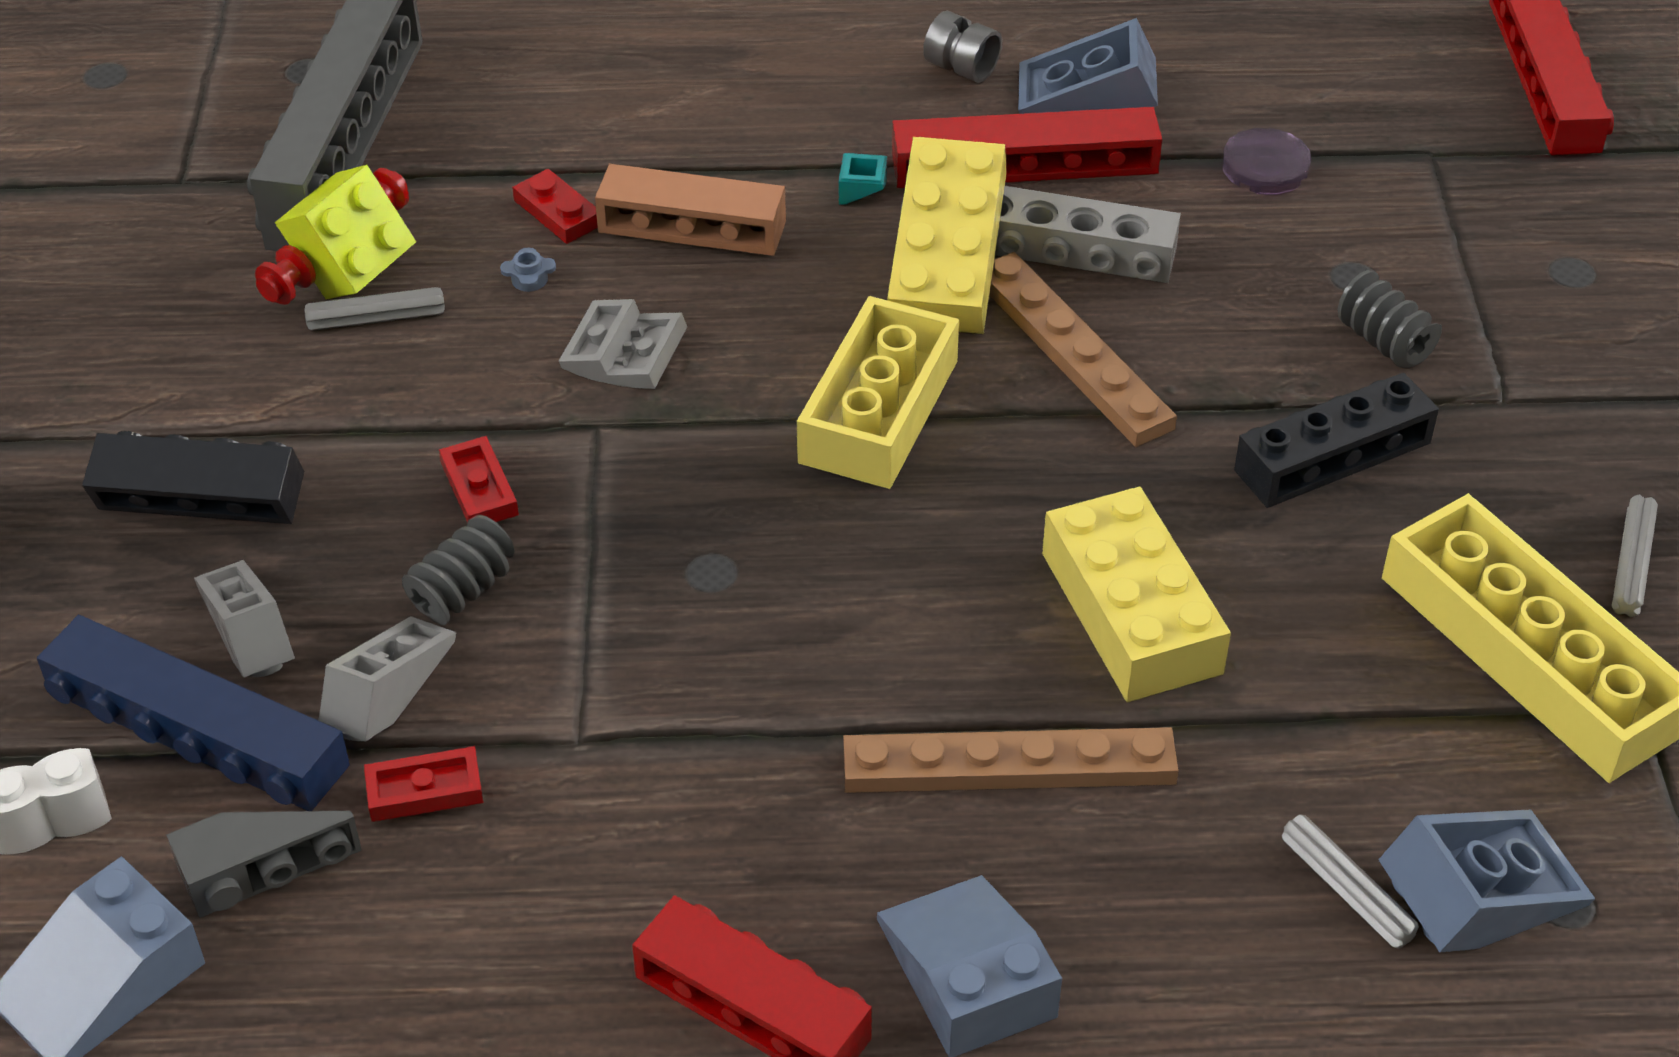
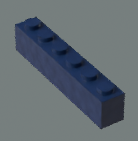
(194, 713)

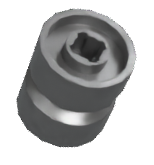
(962, 45)

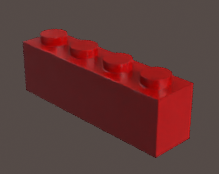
(748, 987)

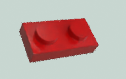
(556, 205)
(478, 480)
(423, 784)

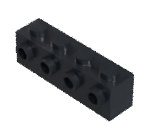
(1335, 439)
(194, 477)

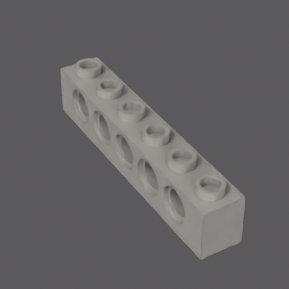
(1088, 234)

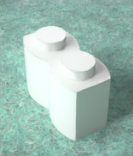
(50, 800)

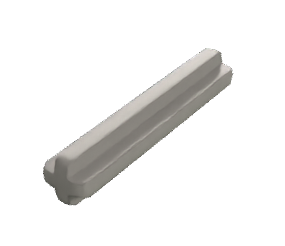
(374, 308)
(1634, 556)
(1350, 881)

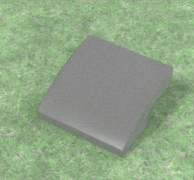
(622, 345)

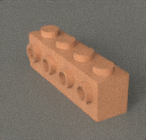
(691, 209)

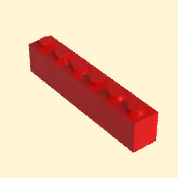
(1555, 75)
(1048, 142)

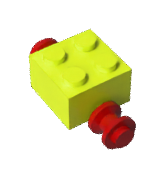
(339, 236)

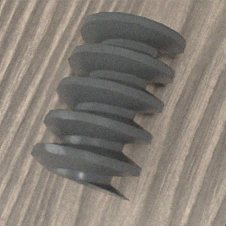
(1388, 320)
(459, 569)

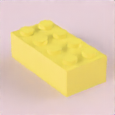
(949, 229)
(878, 392)
(1135, 594)

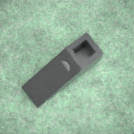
(252, 852)

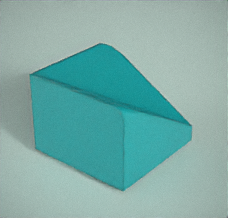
(861, 176)

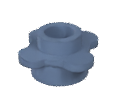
(528, 270)

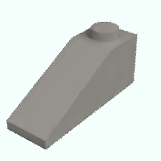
(246, 619)
(380, 677)

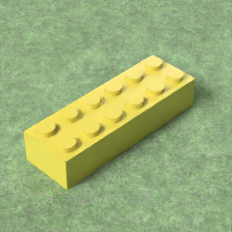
(1537, 635)

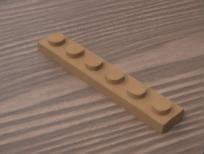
(1079, 352)
(1009, 760)

